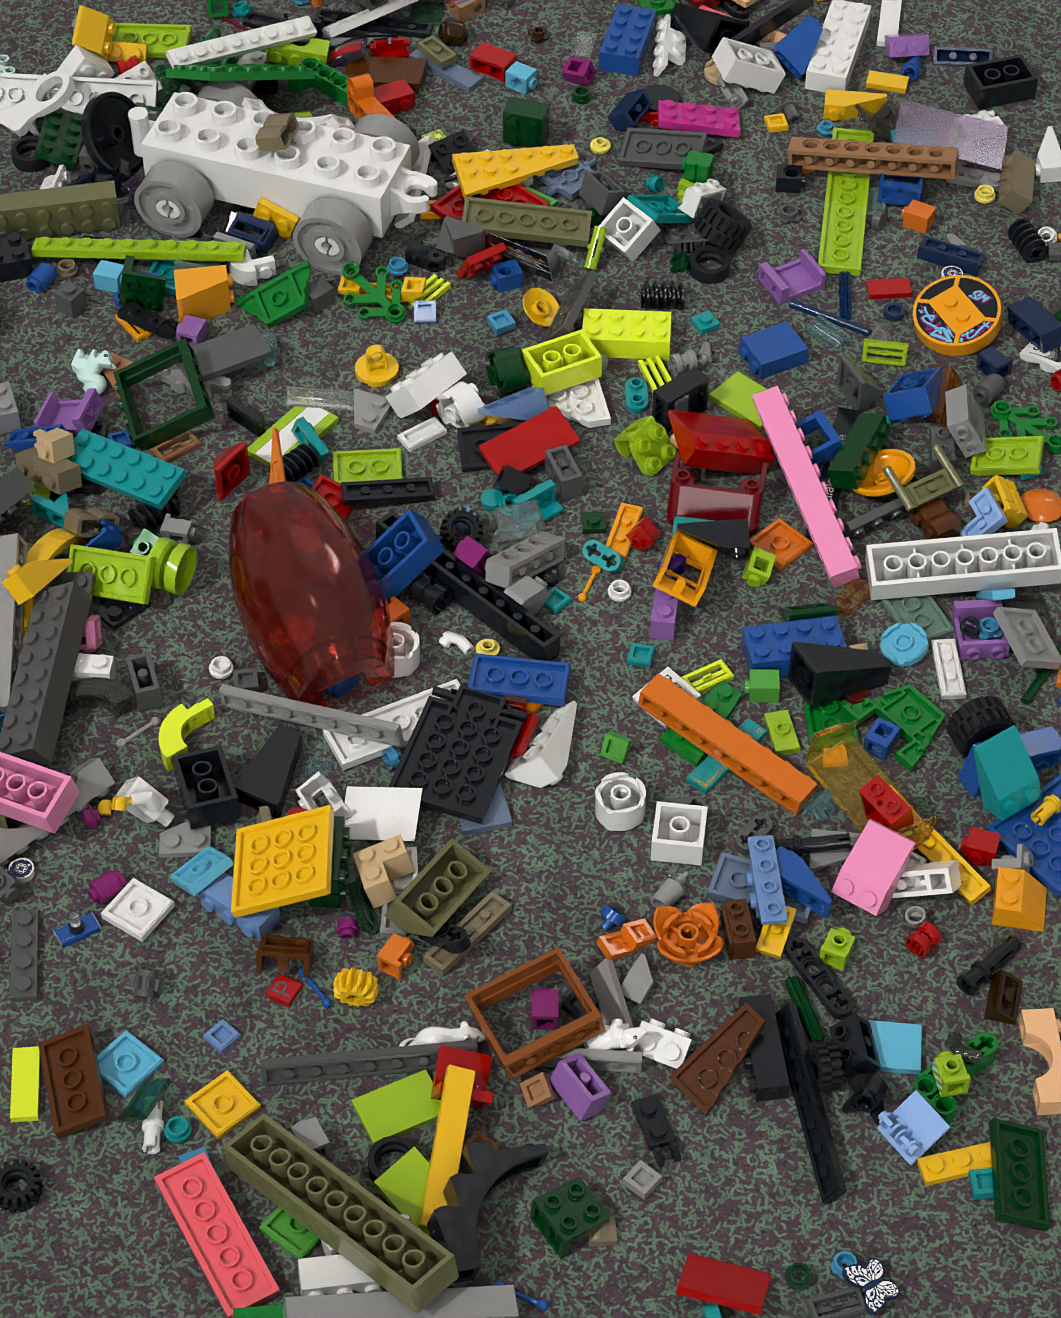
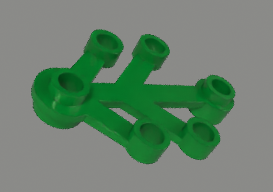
(375, 296)
(1004, 413)

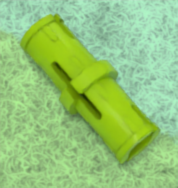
(592, 262)

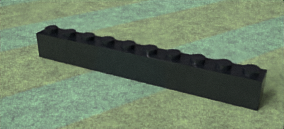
(489, 603)

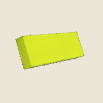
(25, 1084)

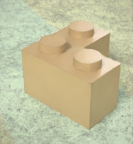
(380, 866)

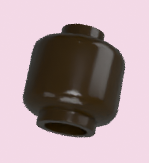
(452, 32)

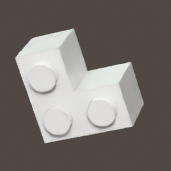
(86, 64)

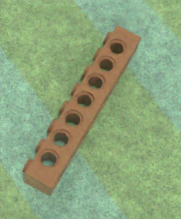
(874, 157)

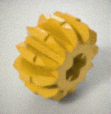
(355, 987)

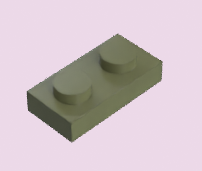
(437, 51)

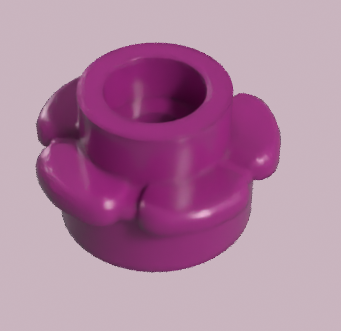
(90, 817)
(347, 928)

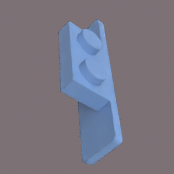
(765, 881)

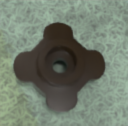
(539, 34)

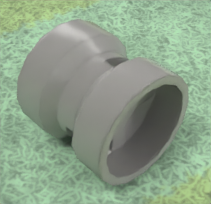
(683, 362)

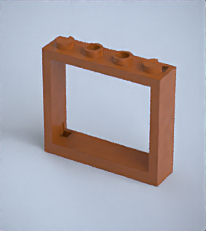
(550, 1044)

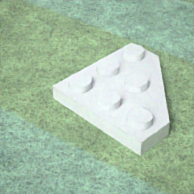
(582, 404)

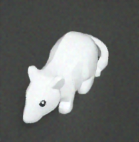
(438, 1034)
(616, 1037)

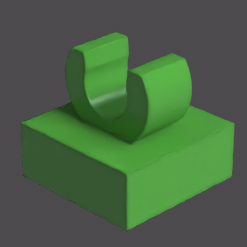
(616, 747)

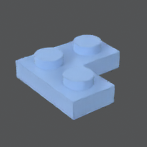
(988, 512)

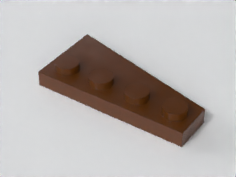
(714, 1063)

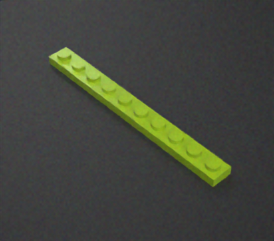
(140, 249)

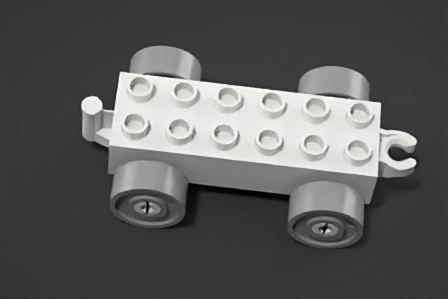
(334, 179)

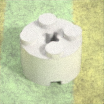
(460, 405)
(406, 649)
(620, 802)

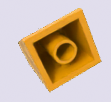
(203, 291)

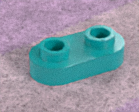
(636, 395)

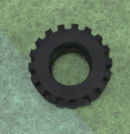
(722, 224)
(977, 722)

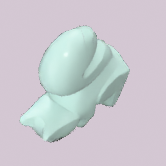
(90, 367)

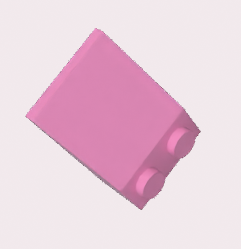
(874, 868)

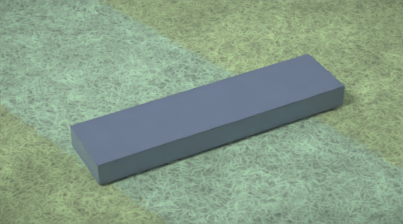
(453, 73)

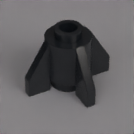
(868, 1094)

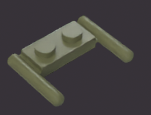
(929, 487)

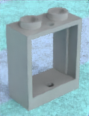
(965, 421)

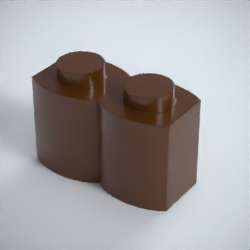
(936, 520)

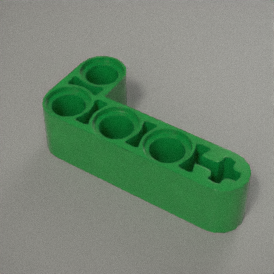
(325, 80)
(925, 1081)

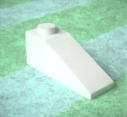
(1049, 159)
(929, 879)

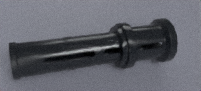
(814, 844)
(982, 971)

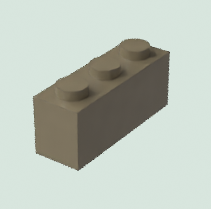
(1016, 182)
(57, 476)

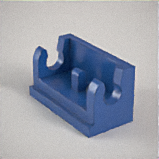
(109, 537)

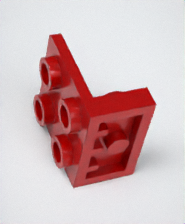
(469, 1060)

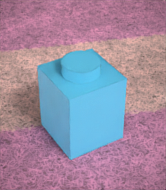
(108, 276)

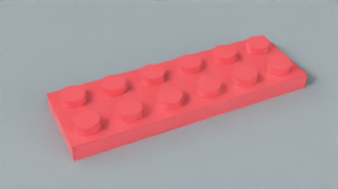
(216, 1235)

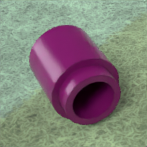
(106, 886)

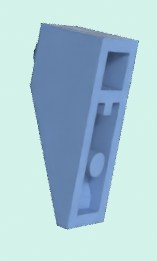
(519, 405)

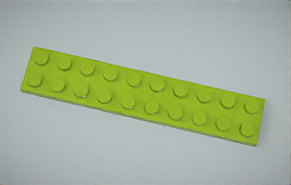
(844, 214)

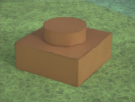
(537, 1090)

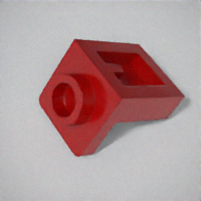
(643, 534)

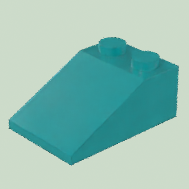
(1006, 774)

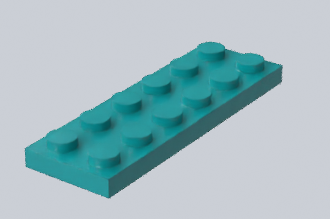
(126, 469)

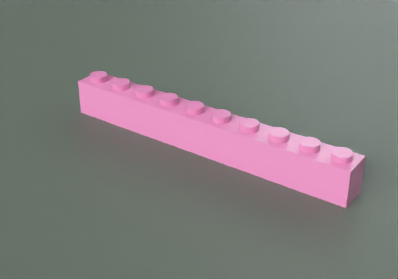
(806, 488)

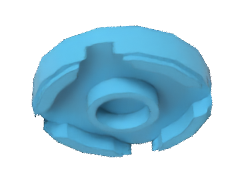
(904, 644)

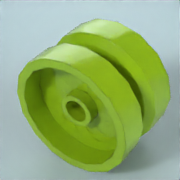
(173, 565)

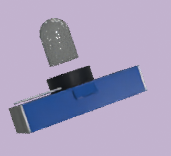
(76, 929)

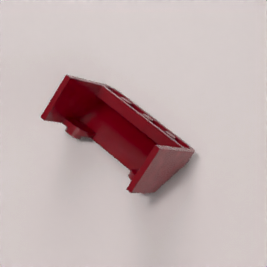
(715, 502)

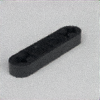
(821, 977)

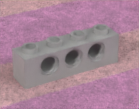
(524, 559)

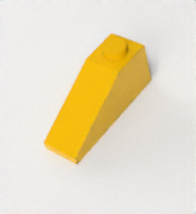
(841, 103)
(32, 577)

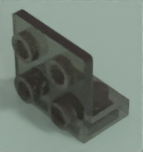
(882, 121)

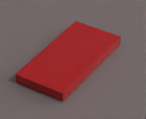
(526, 443)

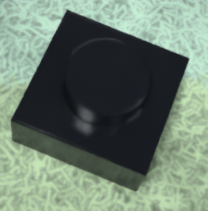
(573, 1007)

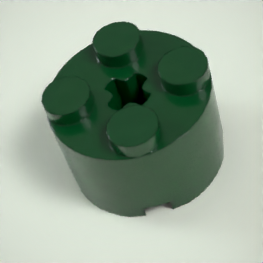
(507, 370)

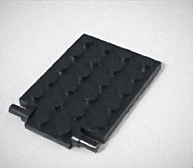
(459, 751)

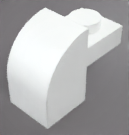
(250, 270)

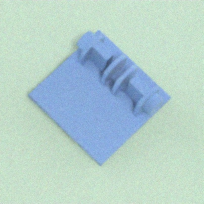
(912, 1127)

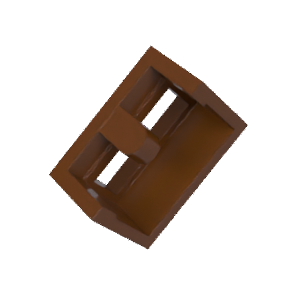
(738, 929)
(283, 949)

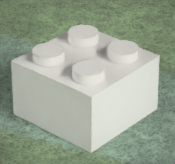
(629, 229)
(679, 833)

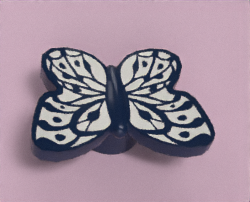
(872, 1284)

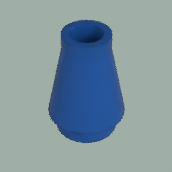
(912, 68)

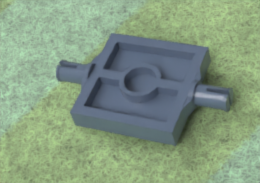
(567, 180)

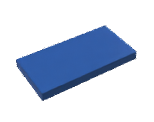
(528, 678)

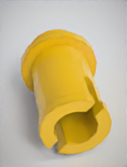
(1050, 805)

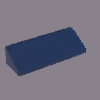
(960, 55)
(948, 254)

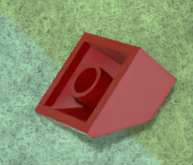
(231, 468)

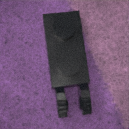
(148, 320)
(655, 1128)

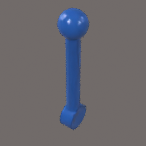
(326, 1002)
(542, 1304)

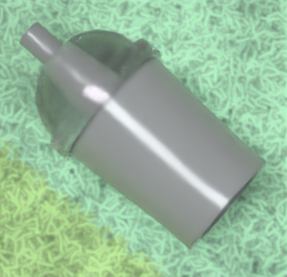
(671, 890)

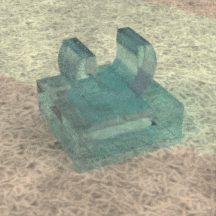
(818, 803)

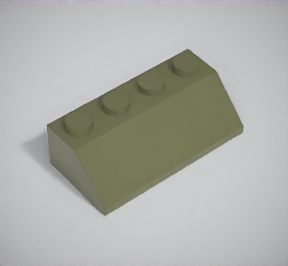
(437, 891)

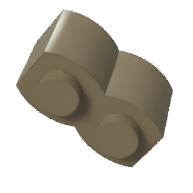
(277, 132)
(87, 523)

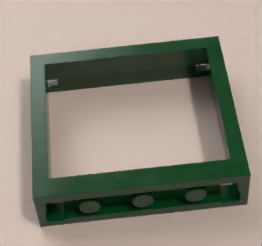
(148, 367)

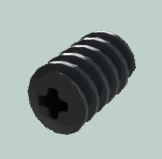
(1027, 241)
(663, 294)
(299, 462)
(148, 515)

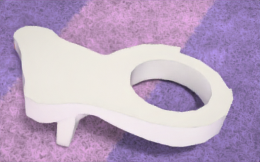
(22, 116)

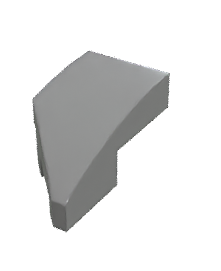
(638, 981)

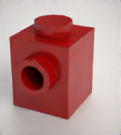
(980, 846)

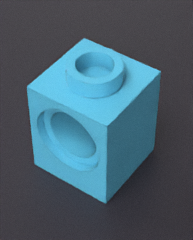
(521, 78)

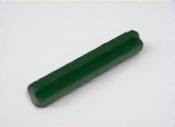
(804, 1009)

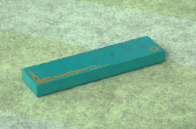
(711, 771)

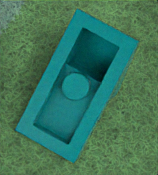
(50, 510)

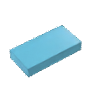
(996, 594)

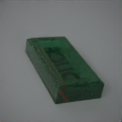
(363, 909)

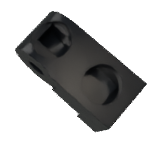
(424, 256)

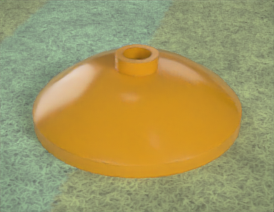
(876, 482)

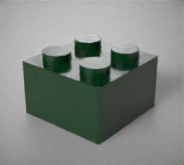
(526, 123)

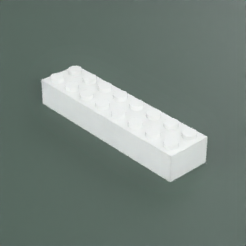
(963, 564)

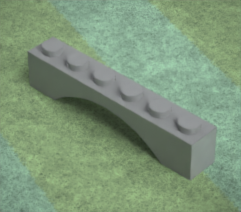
(91, 780)

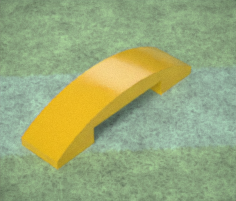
(412, 288)
(53, 544)

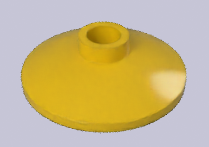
(540, 306)

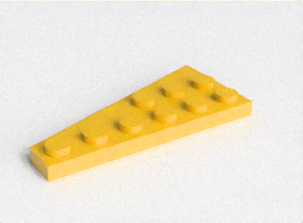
(503, 168)

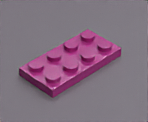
(698, 118)

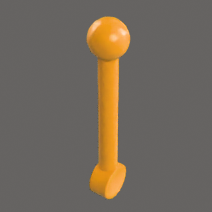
(595, 570)

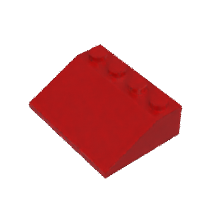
(720, 442)

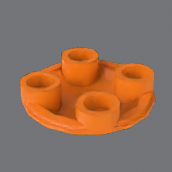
(1042, 505)

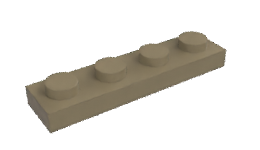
(477, 925)

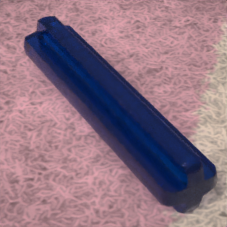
(845, 304)

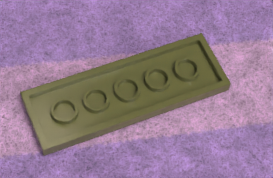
(529, 221)

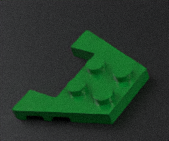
(908, 710)

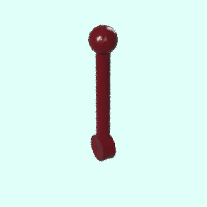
(227, 19)

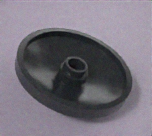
(108, 131)

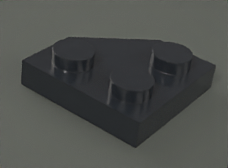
(118, 612)

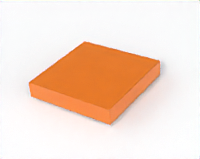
(781, 541)

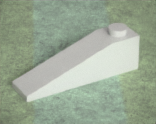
(548, 751)

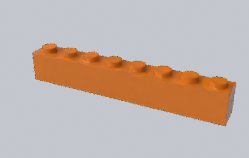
(727, 744)

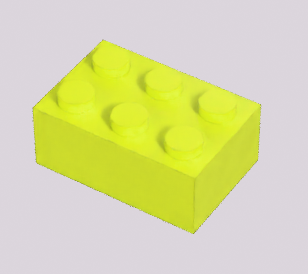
(562, 362)

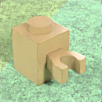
(54, 444)

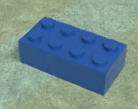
(627, 40)
(404, 552)
(770, 644)

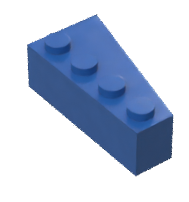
(1042, 747)

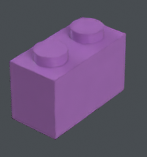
(907, 45)
(663, 616)
(580, 1086)

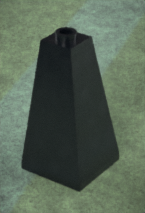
(705, 27)
(834, 672)

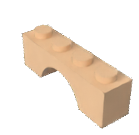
(1041, 1032)

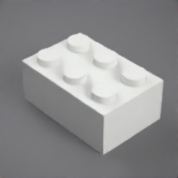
(748, 65)
(425, 384)

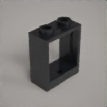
(664, 397)

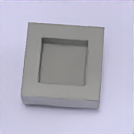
(642, 1180)

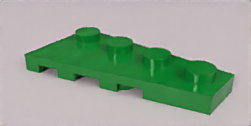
(723, 702)

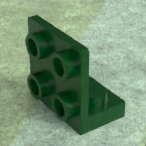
(141, 288)
(567, 1214)

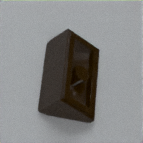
(1003, 998)

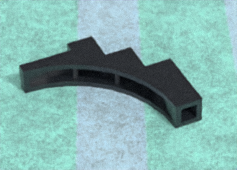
(482, 1172)

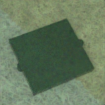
(427, 12)
(144, 1100)

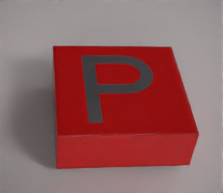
(284, 990)

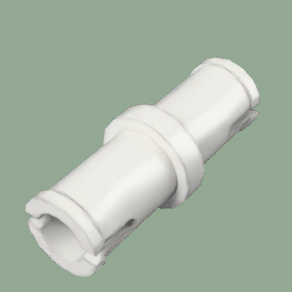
(152, 1128)

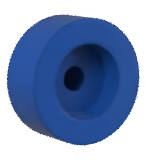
(612, 916)

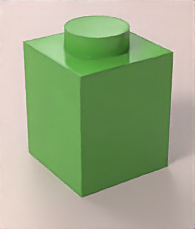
(762, 685)

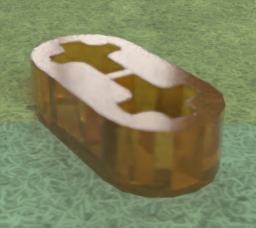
(856, 599)

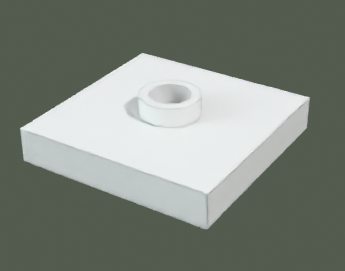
(137, 909)

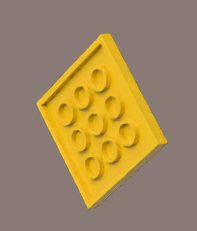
(283, 861)

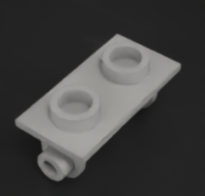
(733, 92)

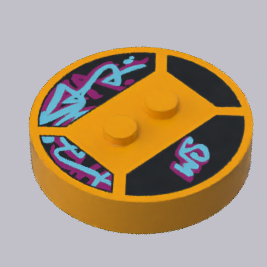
(957, 315)

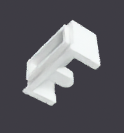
(696, 196)
(315, 787)

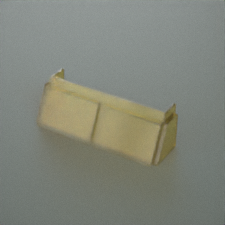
(845, 767)

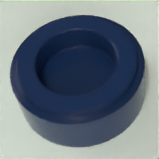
(894, 312)

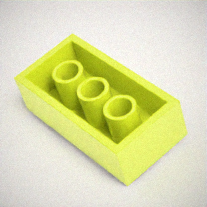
(628, 332)

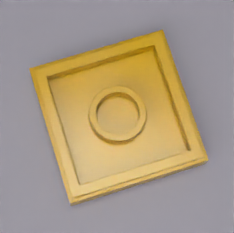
(222, 1104)

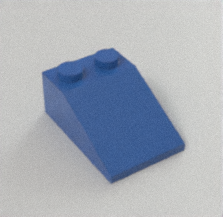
(913, 394)

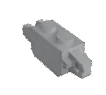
(216, 387)

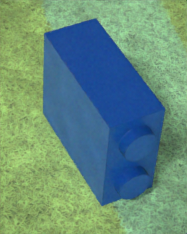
(773, 350)

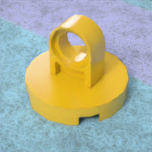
(376, 367)

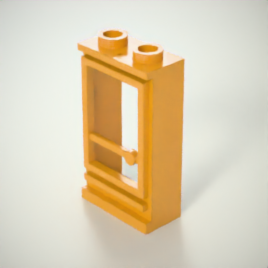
(697, 555)

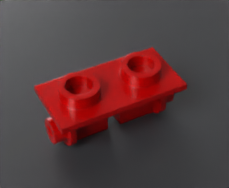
(398, 48)

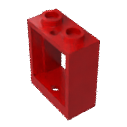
(885, 805)

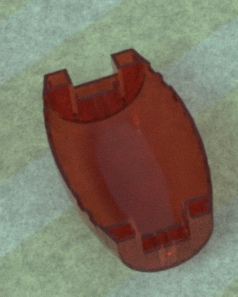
(307, 592)

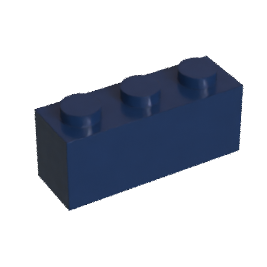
(1035, 324)

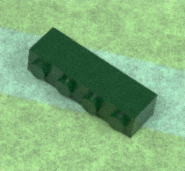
(859, 451)

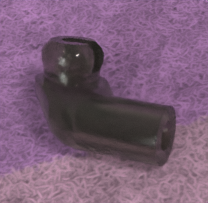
(956, 1047)

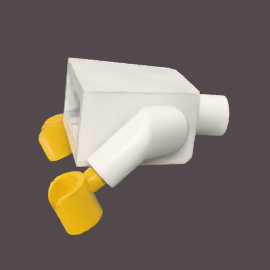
(140, 800)

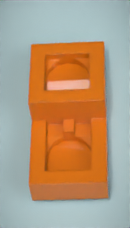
(627, 940)

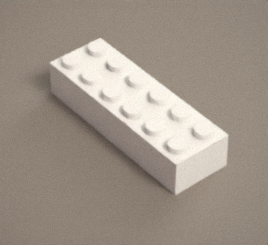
(838, 46)

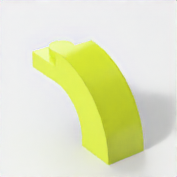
(178, 726)

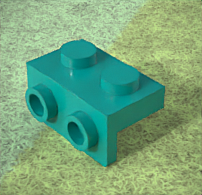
(546, 498)

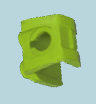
(647, 444)

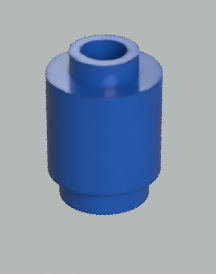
(41, 278)

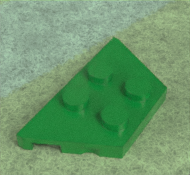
(279, 297)

